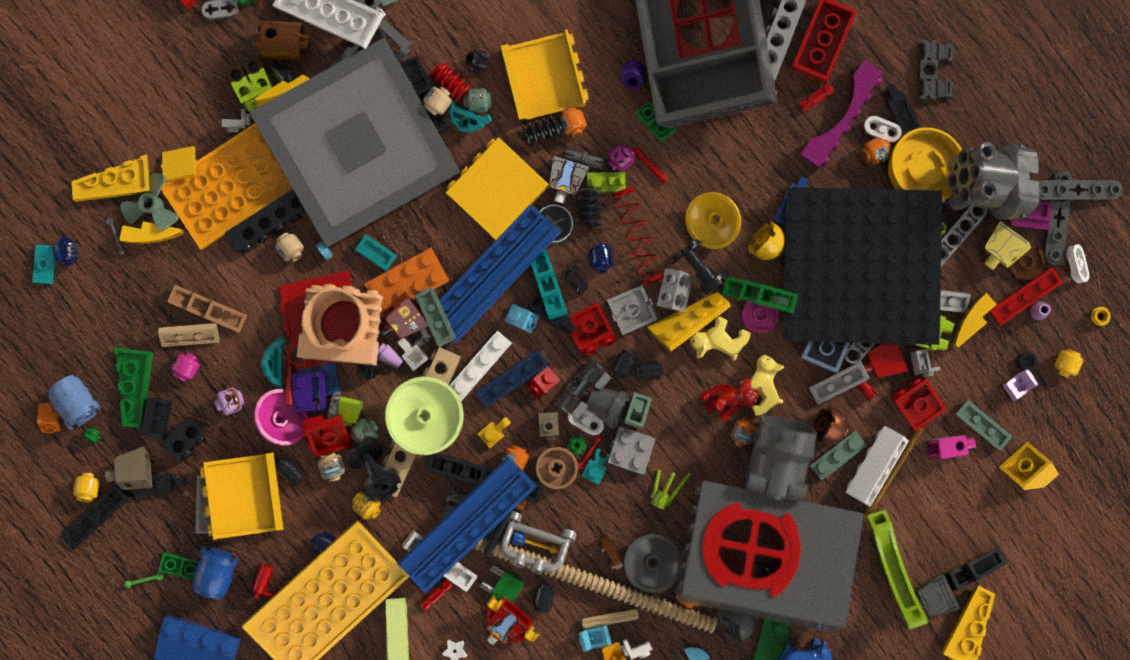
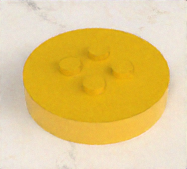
(921, 161)

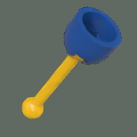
(519, 539)

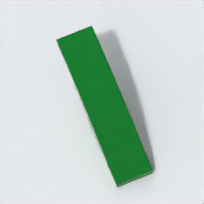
(760, 294)

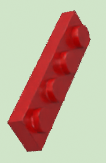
(1026, 296)

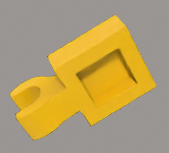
(492, 433)

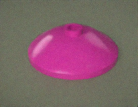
(273, 406)

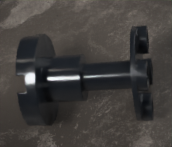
(704, 274)
(379, 482)

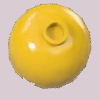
(769, 242)

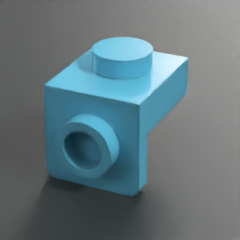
(521, 318)
(594, 638)

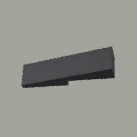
(96, 516)

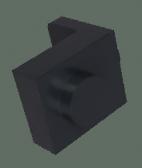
(576, 284)

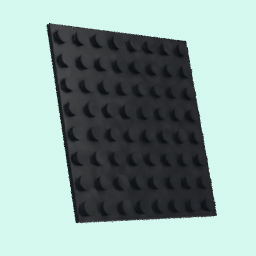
(863, 265)

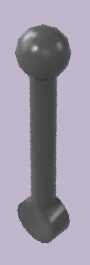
(121, 251)

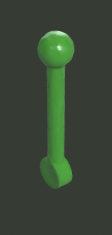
(159, 576)

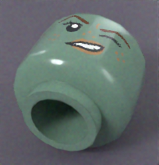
(477, 100)
(364, 430)

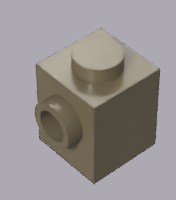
(548, 425)

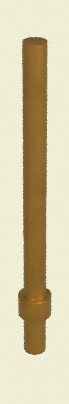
(912, 441)

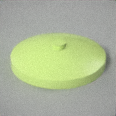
(424, 415)

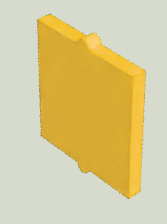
(179, 163)

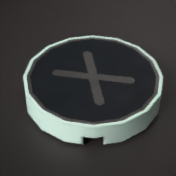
(560, 219)

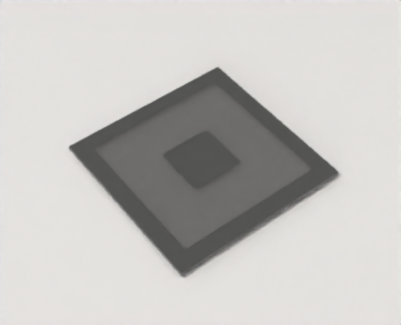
(355, 142)

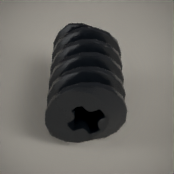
(542, 130)
(590, 206)

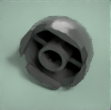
(739, 625)

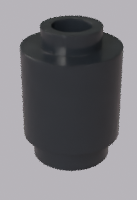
(624, 364)
(649, 370)
(289, 472)
(543, 598)

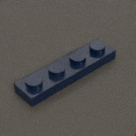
(512, 378)

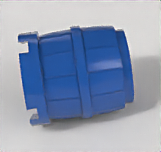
(213, 573)

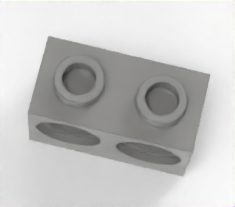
(675, 290)

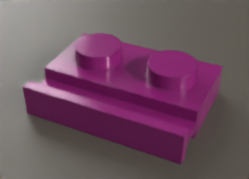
(1037, 219)

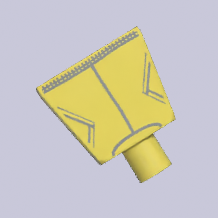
(1005, 247)

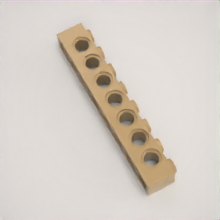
(451, 362)

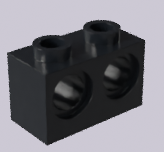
(181, 434)

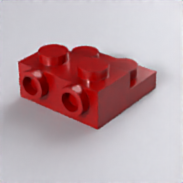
(591, 330)
(918, 403)
(326, 435)

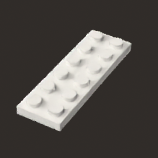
(339, 17)

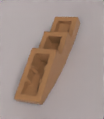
(206, 308)

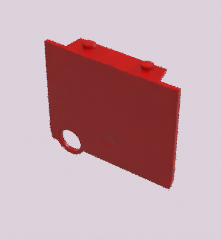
(338, 322)

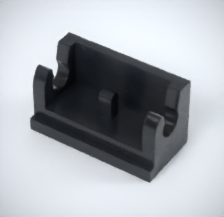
(156, 417)

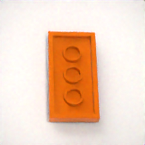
(410, 276)

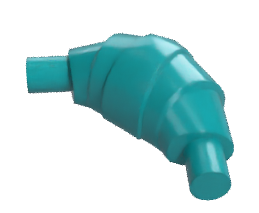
(465, 120)
(271, 363)

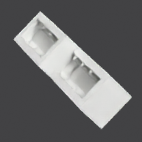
(457, 574)

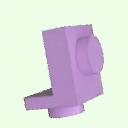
(1020, 384)

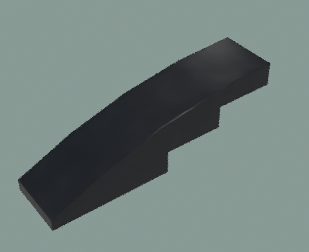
(422, 85)

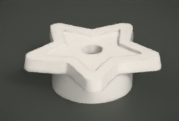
(451, 646)

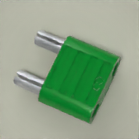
(507, 586)

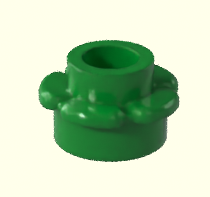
(91, 435)
(571, 445)

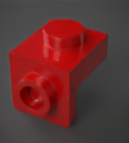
(542, 383)

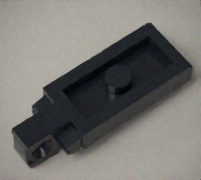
(902, 110)
(537, 306)
(161, 484)

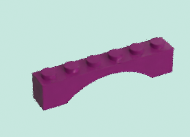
(862, 82)

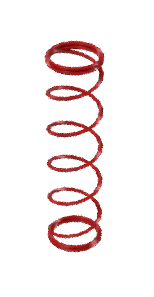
(619, 194)

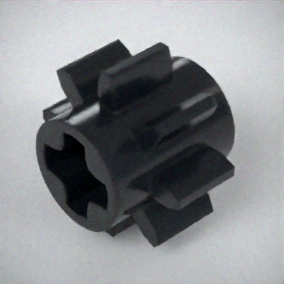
(477, 61)
(368, 371)

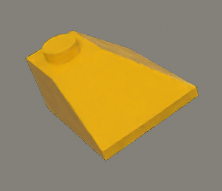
(1029, 468)

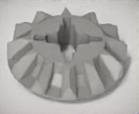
(334, 405)

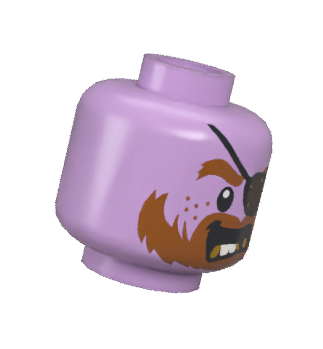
(229, 401)

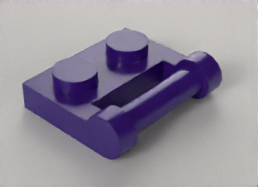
(304, 391)

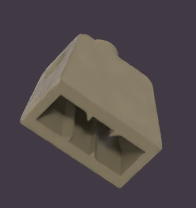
(131, 470)

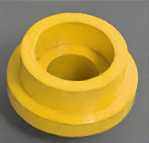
(1106, 316)

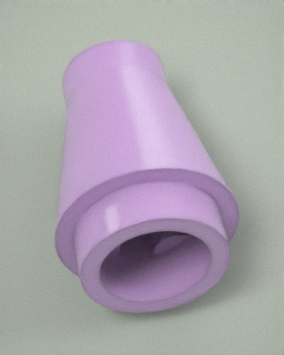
(1036, 313)
(388, 356)

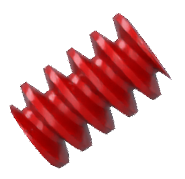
(450, 81)

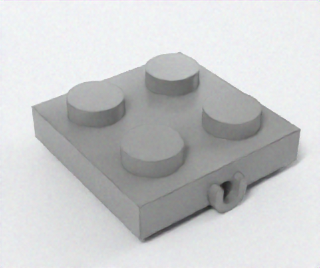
(632, 310)
(631, 450)

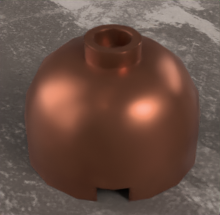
(830, 426)

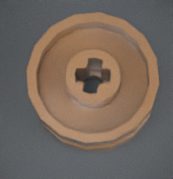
(558, 479)

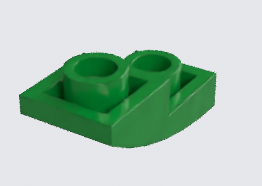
(647, 116)
(177, 565)

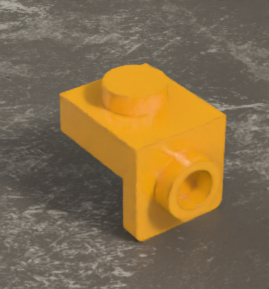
(613, 652)

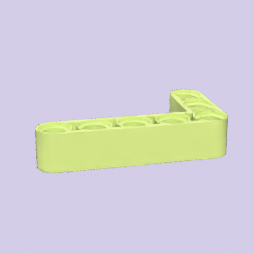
(397, 629)

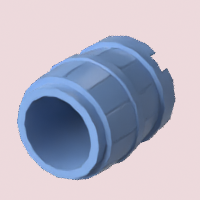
(73, 401)

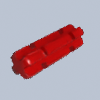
(816, 97)
(436, 594)

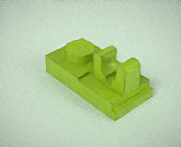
(607, 180)

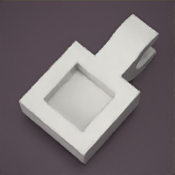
(414, 354)

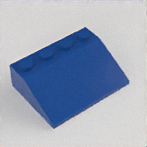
(192, 641)

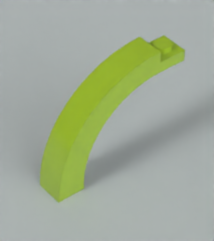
(894, 569)

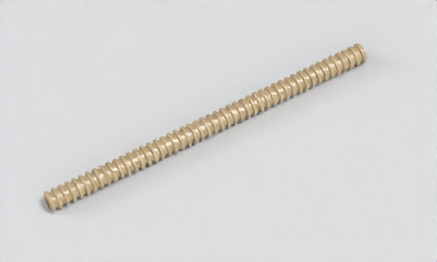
(614, 590)

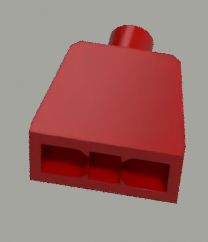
(884, 360)

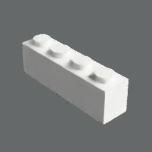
(876, 466)

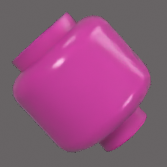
(185, 366)

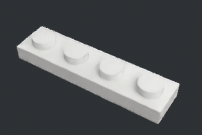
(480, 365)

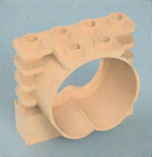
(362, 348)

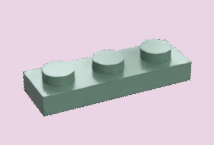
(435, 316)
(983, 425)
(838, 455)

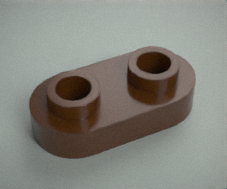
(614, 560)

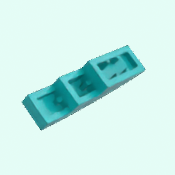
(548, 286)

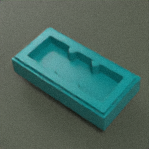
(375, 252)
(43, 265)

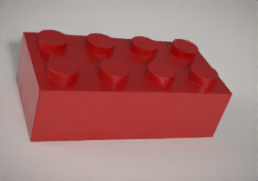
(823, 40)

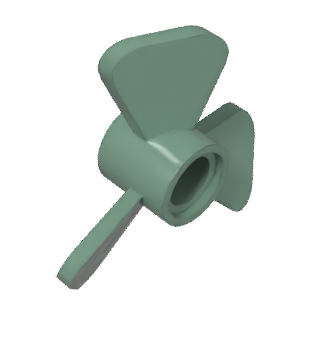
(136, 210)

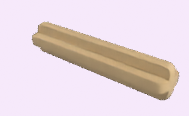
(610, 618)

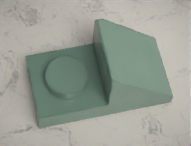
(638, 410)

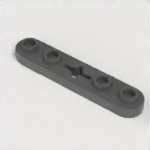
(1093, 189)
(1056, 237)

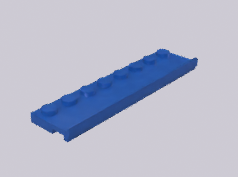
(497, 269)
(467, 524)

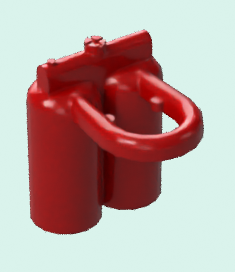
(261, 581)

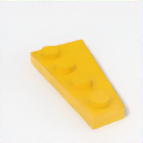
(123, 180)
(681, 326)
(971, 627)

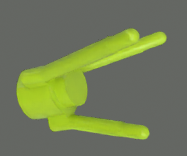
(661, 498)

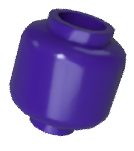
(633, 74)

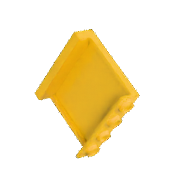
(544, 76)
(496, 188)
(242, 496)

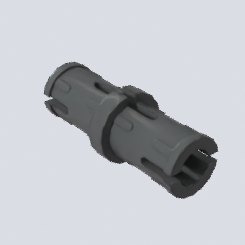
(584, 159)

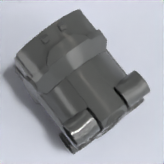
(995, 180)
(780, 458)

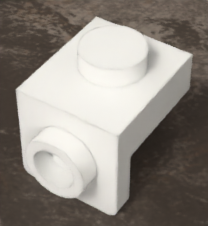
(641, 650)

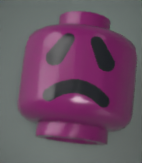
(621, 158)

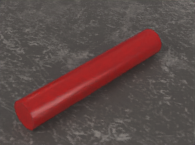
(650, 165)
(289, 385)

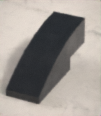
(974, 569)

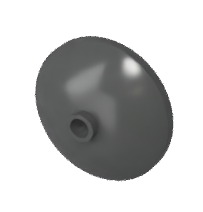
(657, 577)

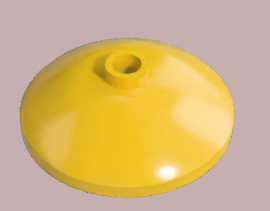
(703, 224)

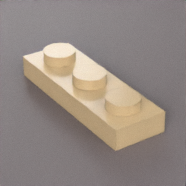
(188, 335)

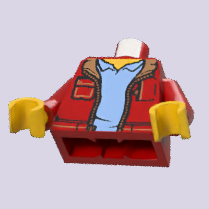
(508, 623)

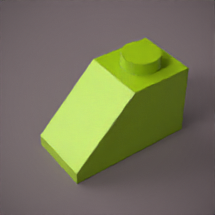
(350, 410)

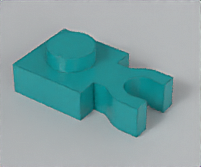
(595, 470)

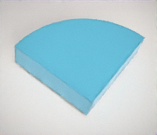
(696, 653)

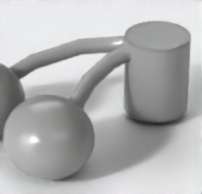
(425, 334)

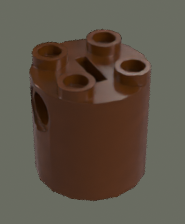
(281, 40)

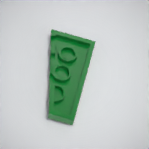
(133, 384)
(771, 640)

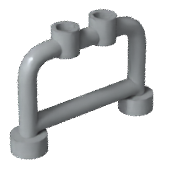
(538, 565)

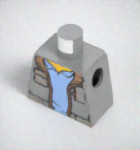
(566, 178)

